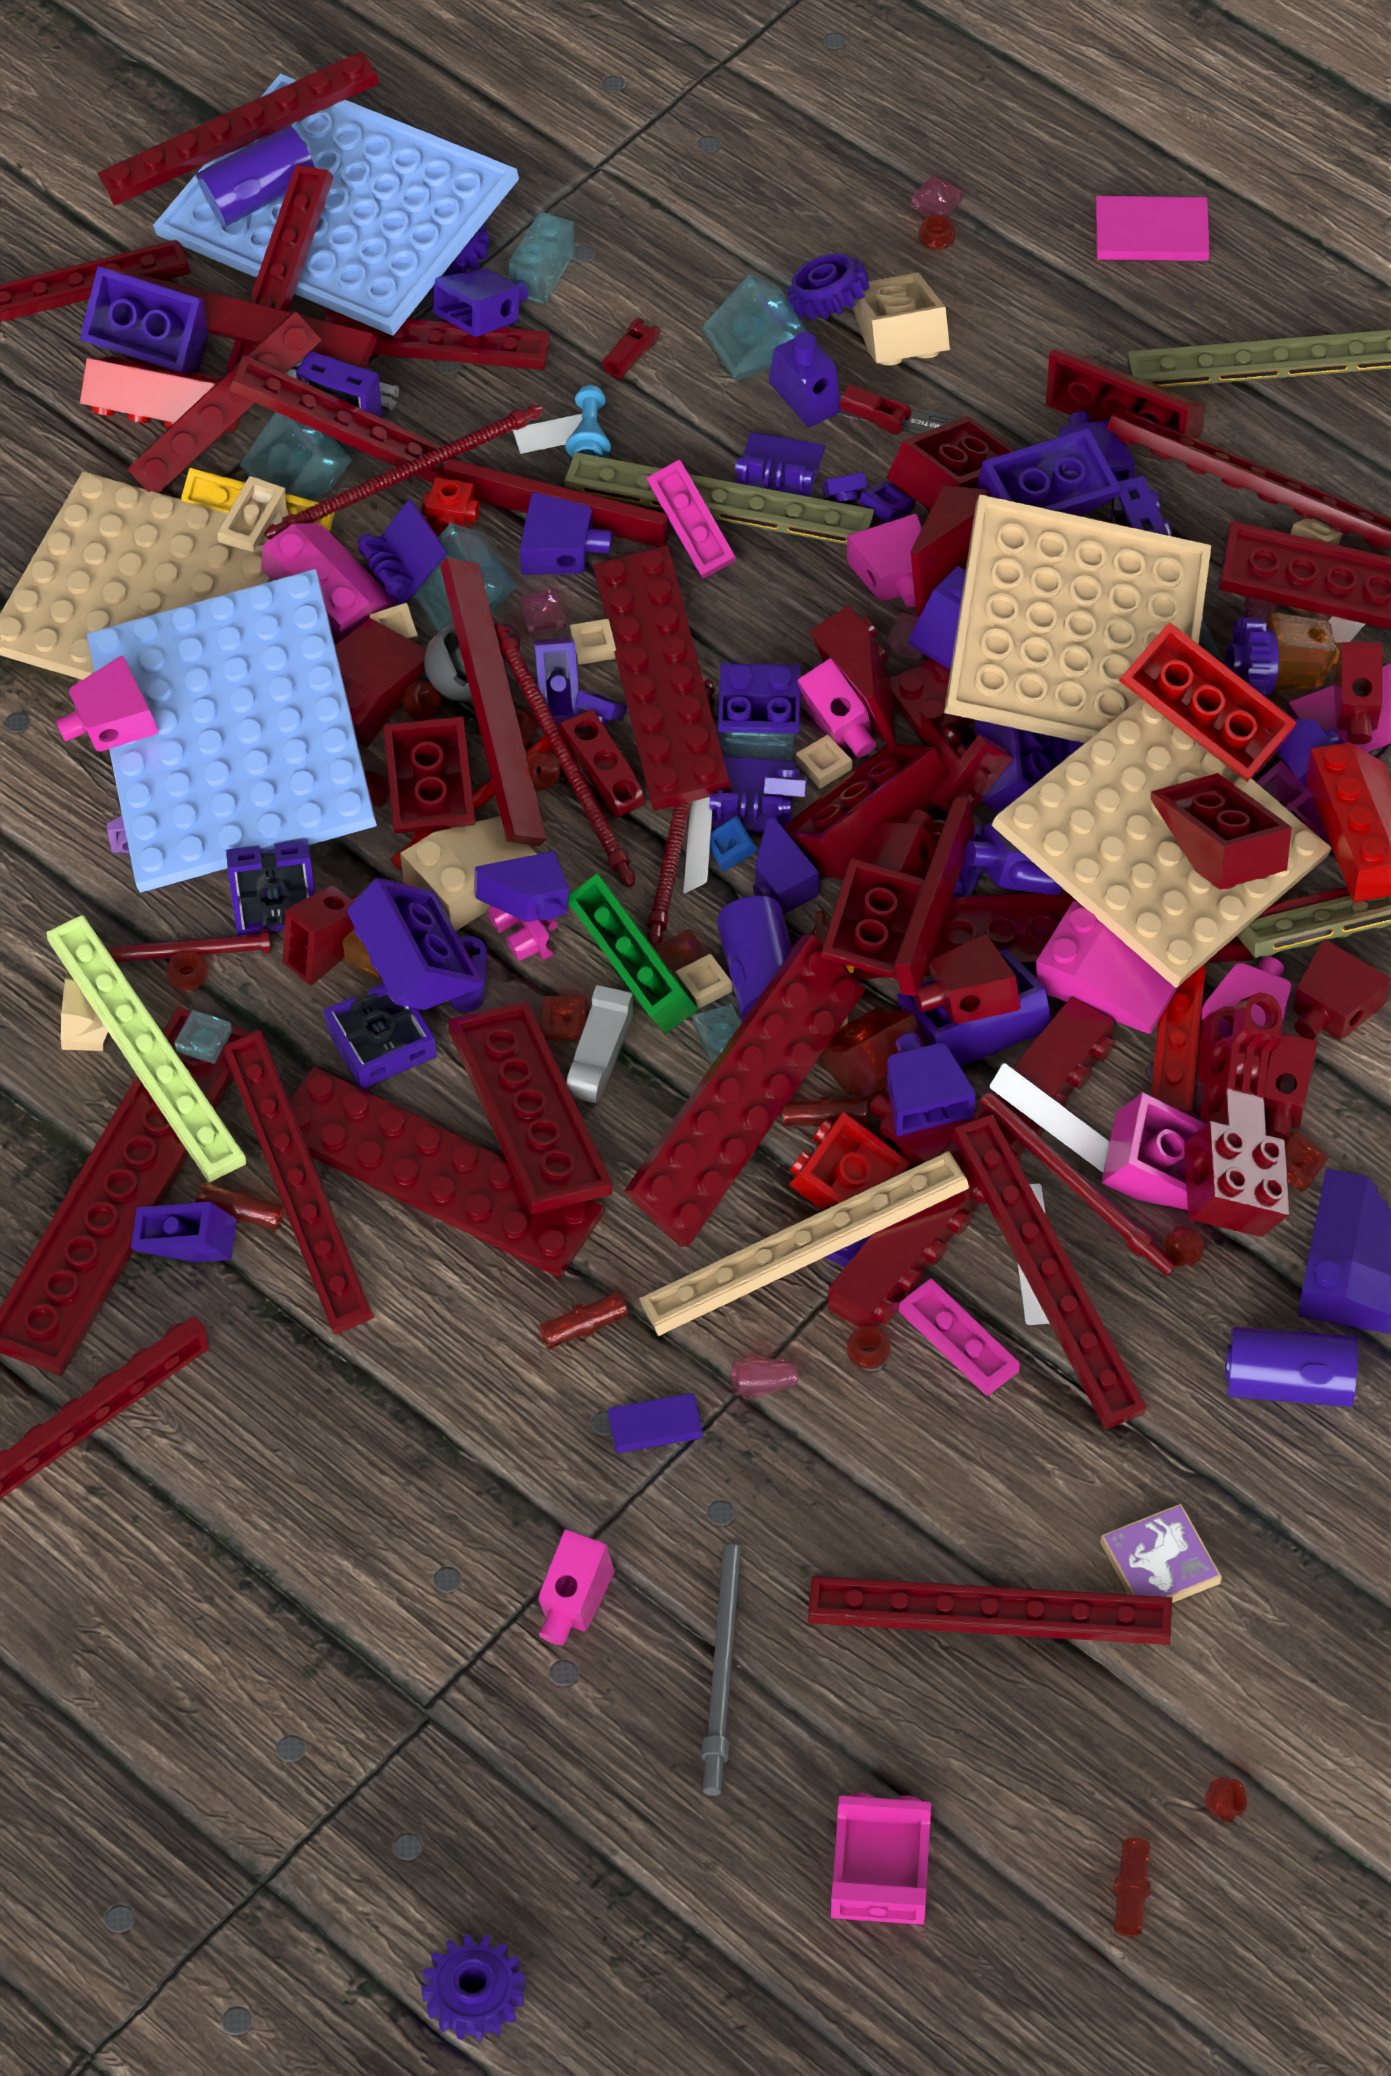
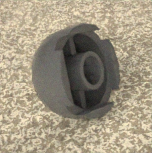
(445, 665)

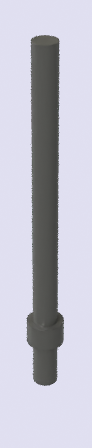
(716, 1745)

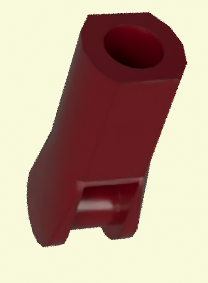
(629, 348)
(875, 409)

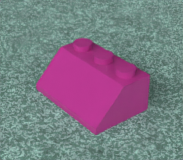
(345, 584)

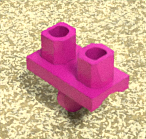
(528, 940)

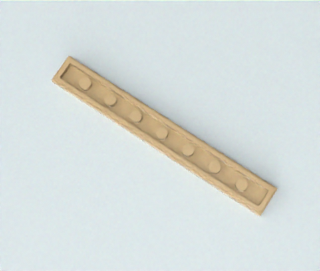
(803, 1243)

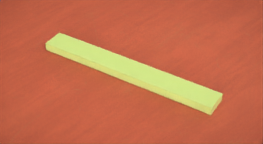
(146, 1049)

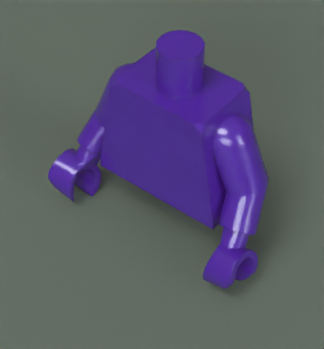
(1007, 864)

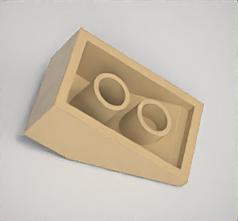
(902, 319)
(448, 862)

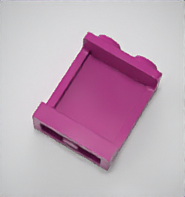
(881, 1859)

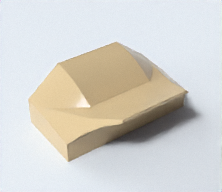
(252, 513)
(79, 1022)

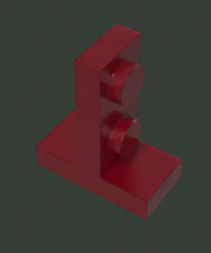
(970, 768)

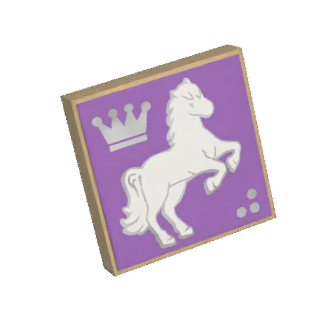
(1161, 1556)

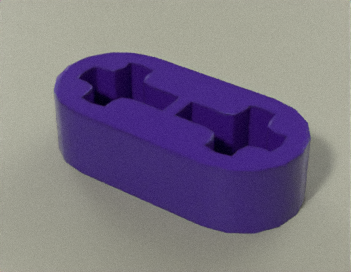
(475, 998)

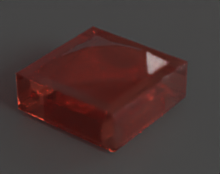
(680, 950)
(563, 1017)
(1302, 1161)

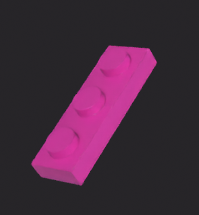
(691, 519)
(959, 1337)

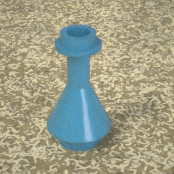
(588, 435)

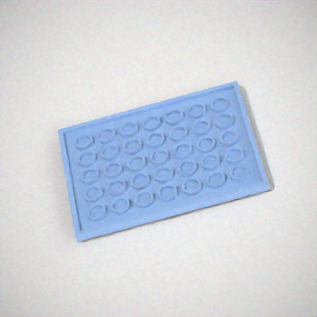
(389, 222)
(248, 728)

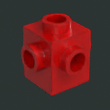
(450, 503)

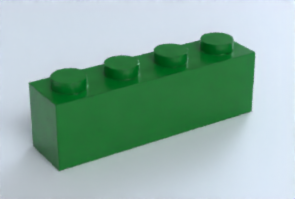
(631, 953)

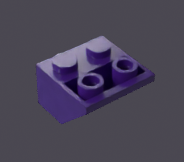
(759, 698)

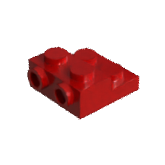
(844, 1163)

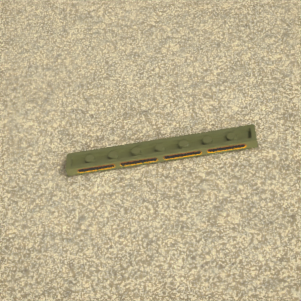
(1262, 359)
(724, 499)
(1314, 924)

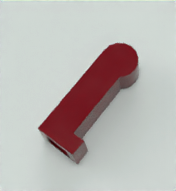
(603, 764)

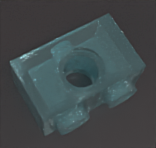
(543, 255)

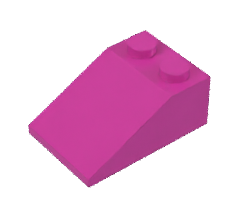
(1102, 971)
(1149, 1153)

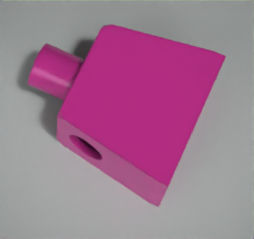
(884, 558)
(108, 708)
(837, 708)
(1245, 981)
(574, 1586)

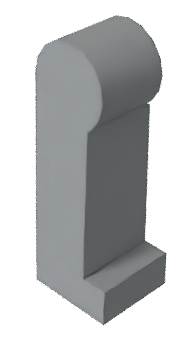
(600, 1043)

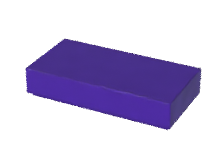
(654, 1423)

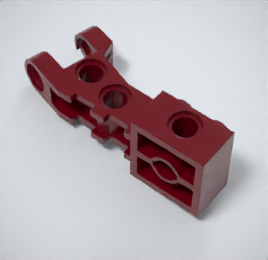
(1231, 1164)

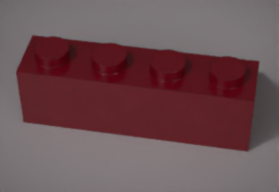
(1089, 386)
(875, 792)

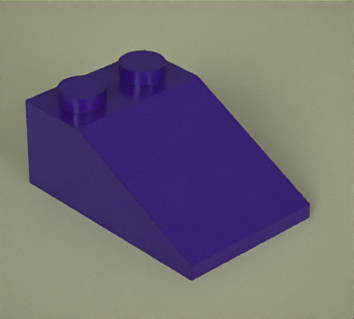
(1053, 475)

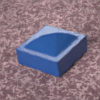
(731, 844)

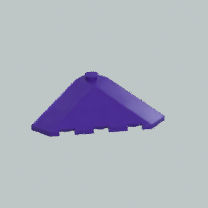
(1349, 1256)

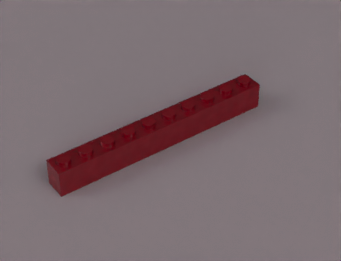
(898, 1255)

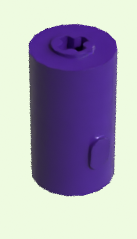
(253, 175)
(753, 945)
(1291, 1366)

